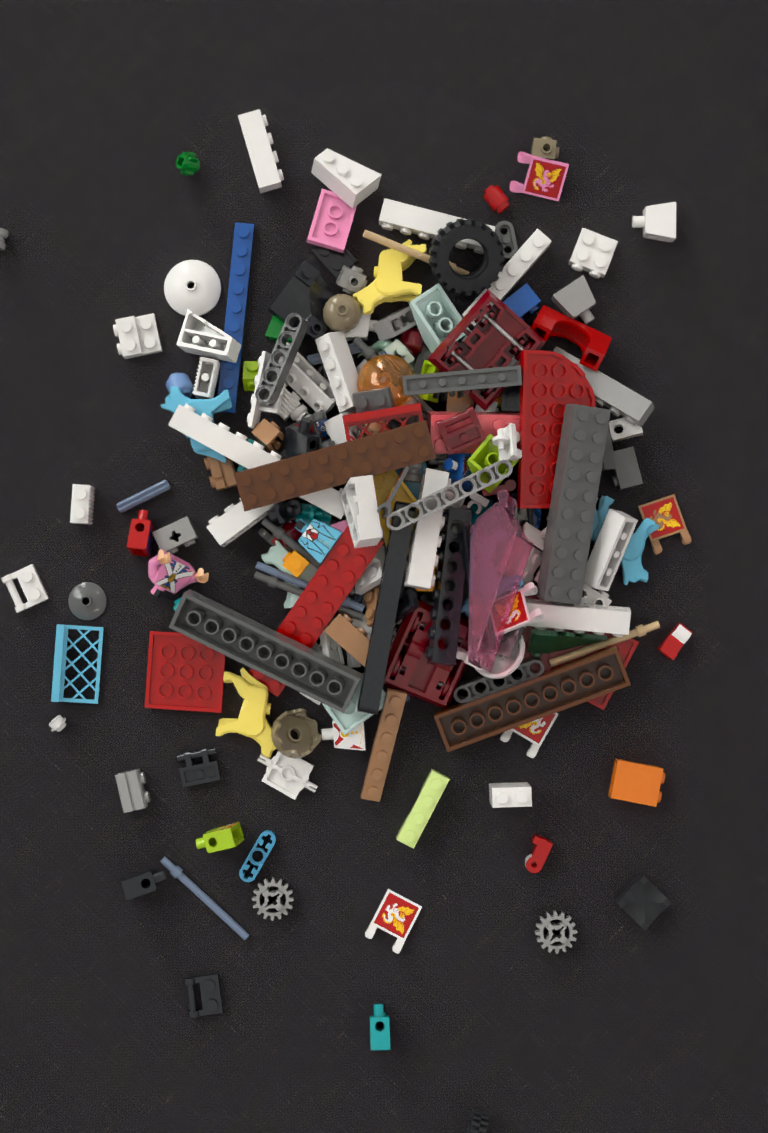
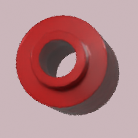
(496, 198)

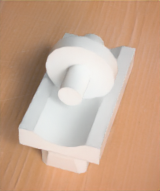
(507, 443)

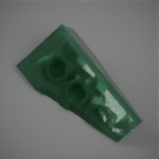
(552, 641)

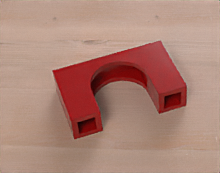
(590, 341)

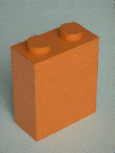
(636, 782)

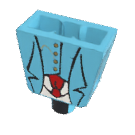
(317, 538)

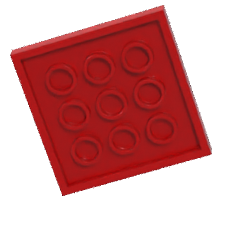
(183, 674)

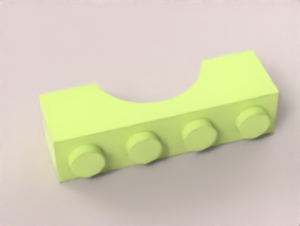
(423, 808)

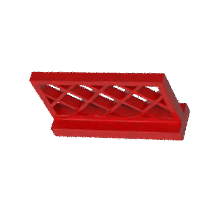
(380, 415)

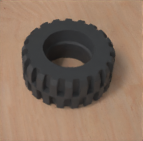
(484, 274)

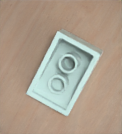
(435, 316)

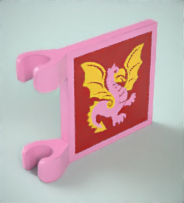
(543, 178)

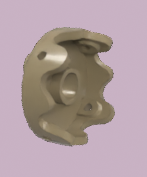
(305, 728)

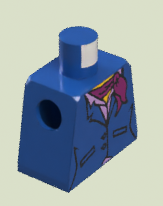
(459, 469)

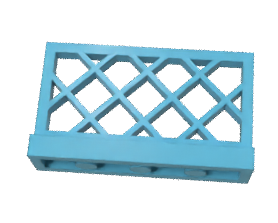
(60, 664)

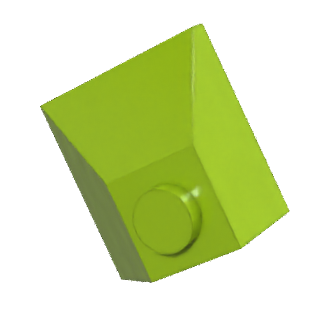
(485, 456)

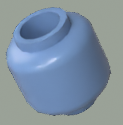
(182, 381)

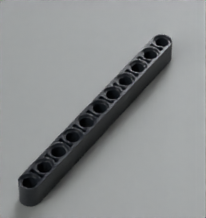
(385, 614)

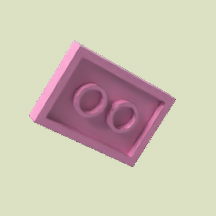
(331, 222)

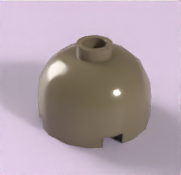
(341, 313)

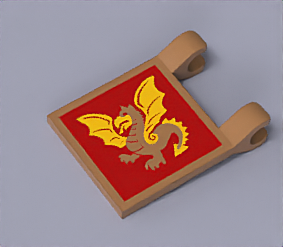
(668, 517)

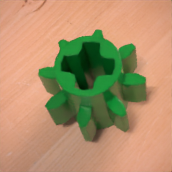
(187, 163)

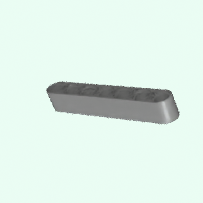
(456, 488)

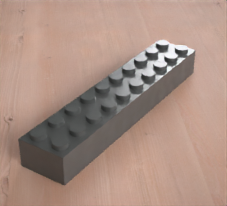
(573, 503)
(266, 650)

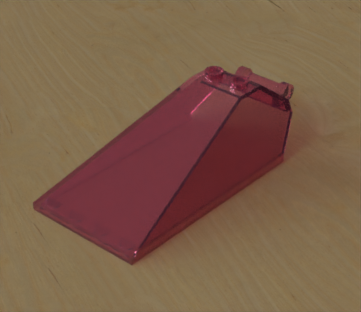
(496, 570)

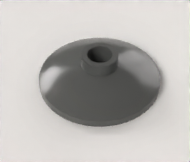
(96, 597)

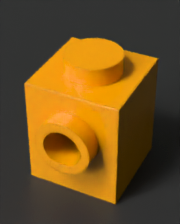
(295, 563)

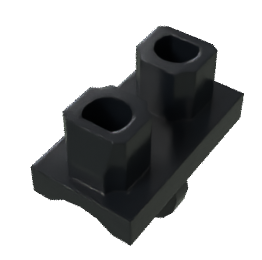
(285, 510)

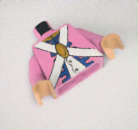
(172, 573)

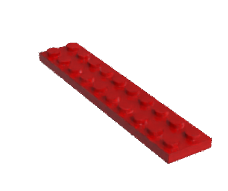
(323, 597)

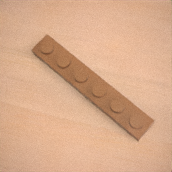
(383, 744)

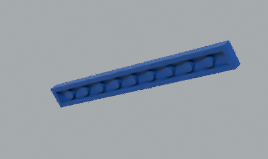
(237, 306)

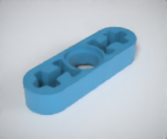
(269, 846)

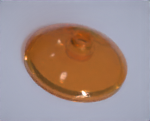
(386, 366)

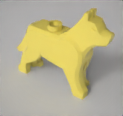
(389, 280)
(252, 716)

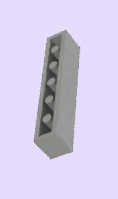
(615, 395)

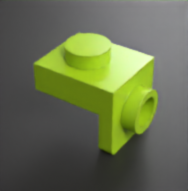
(250, 370)

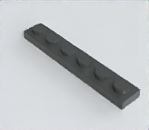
(462, 380)

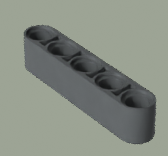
(280, 349)
(492, 686)

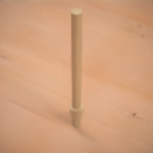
(407, 250)
(639, 631)

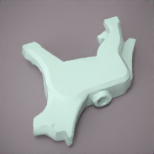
(275, 556)

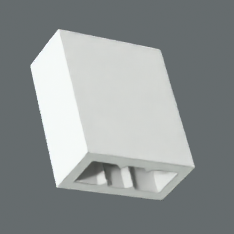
(510, 794)

